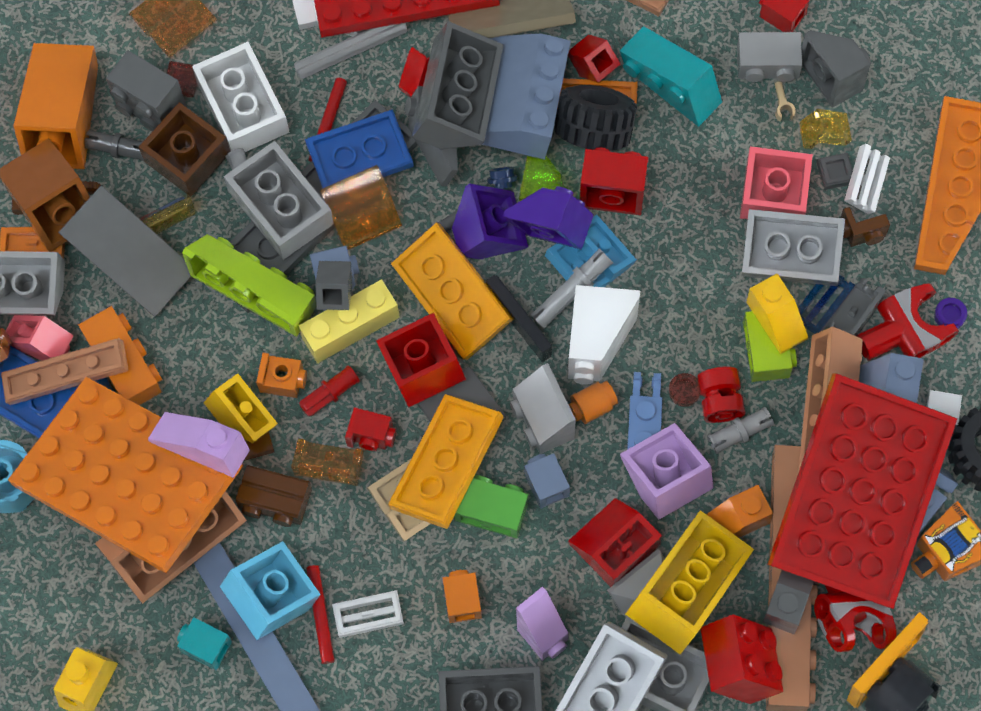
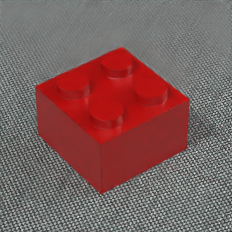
(613, 181)
(421, 359)
(741, 659)

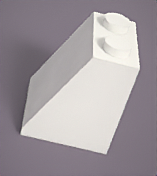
(598, 329)

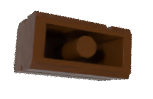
(273, 496)

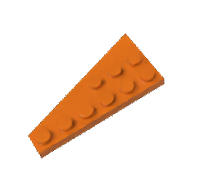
(953, 186)

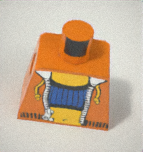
(949, 545)

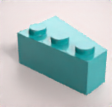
(672, 74)

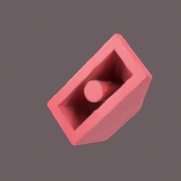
(38, 336)

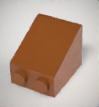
(45, 190)

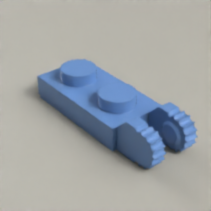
(644, 411)

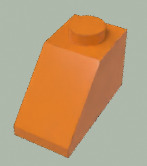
(743, 512)

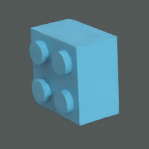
(269, 590)

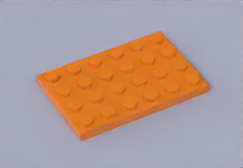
(114, 481)

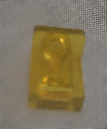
(825, 127)

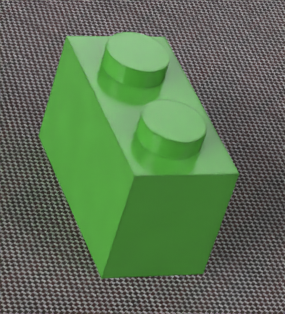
(493, 507)

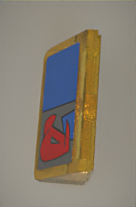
(169, 214)

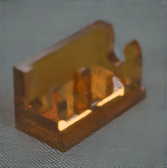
(327, 462)

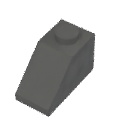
(788, 602)

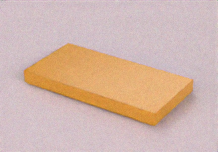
(452, 290)
(446, 461)

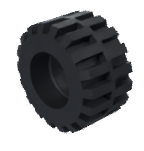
(595, 117)
(964, 451)

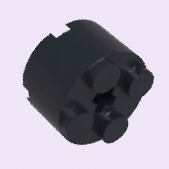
(903, 690)

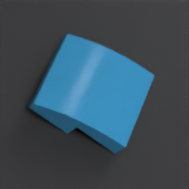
(567, 258)

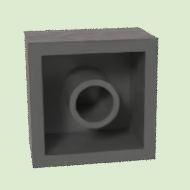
(143, 90)

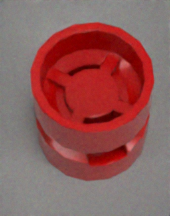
(720, 393)

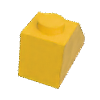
(777, 313)
(240, 409)

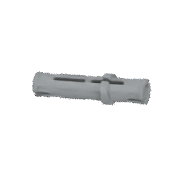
(566, 292)

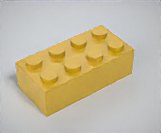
(689, 582)

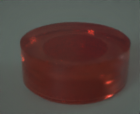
(684, 390)

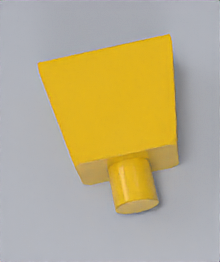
(83, 680)

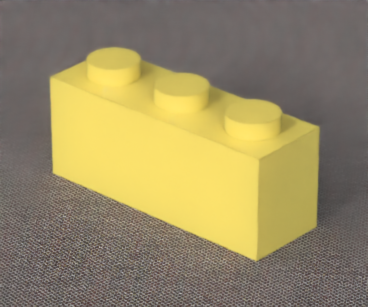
(338, 329)

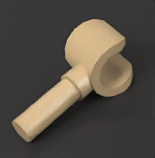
(782, 102)

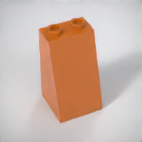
(58, 100)

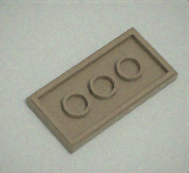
(515, 17)

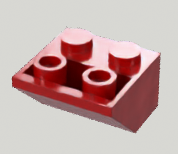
(616, 541)

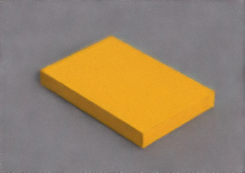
(879, 669)

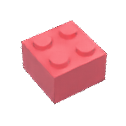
(776, 181)

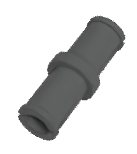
(113, 144)

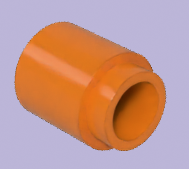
(593, 402)

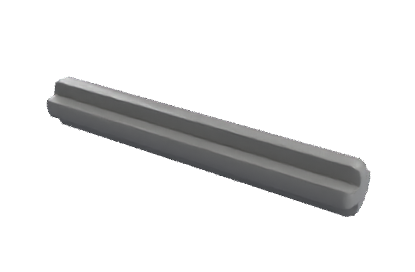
(347, 49)

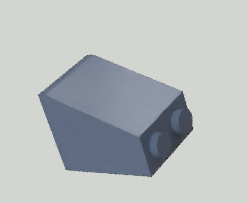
(894, 374)

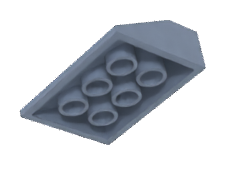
(527, 93)

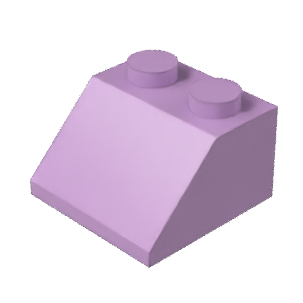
(667, 471)

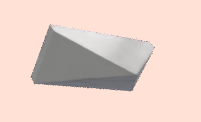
(629, 587)

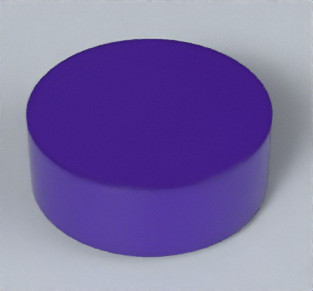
(950, 311)

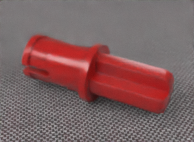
(329, 391)

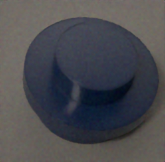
(502, 177)

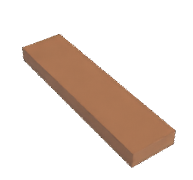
(64, 371)

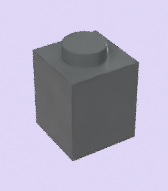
(333, 285)

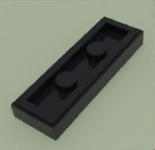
(522, 321)

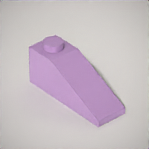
(201, 441)
(541, 625)

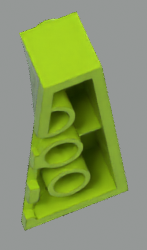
(250, 283)

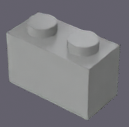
(769, 56)

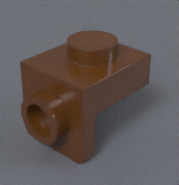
(867, 231)

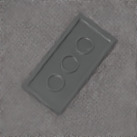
(126, 251)

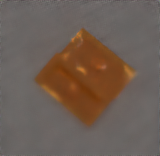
(172, 22)
(361, 207)

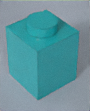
(203, 643)

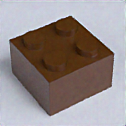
(184, 149)

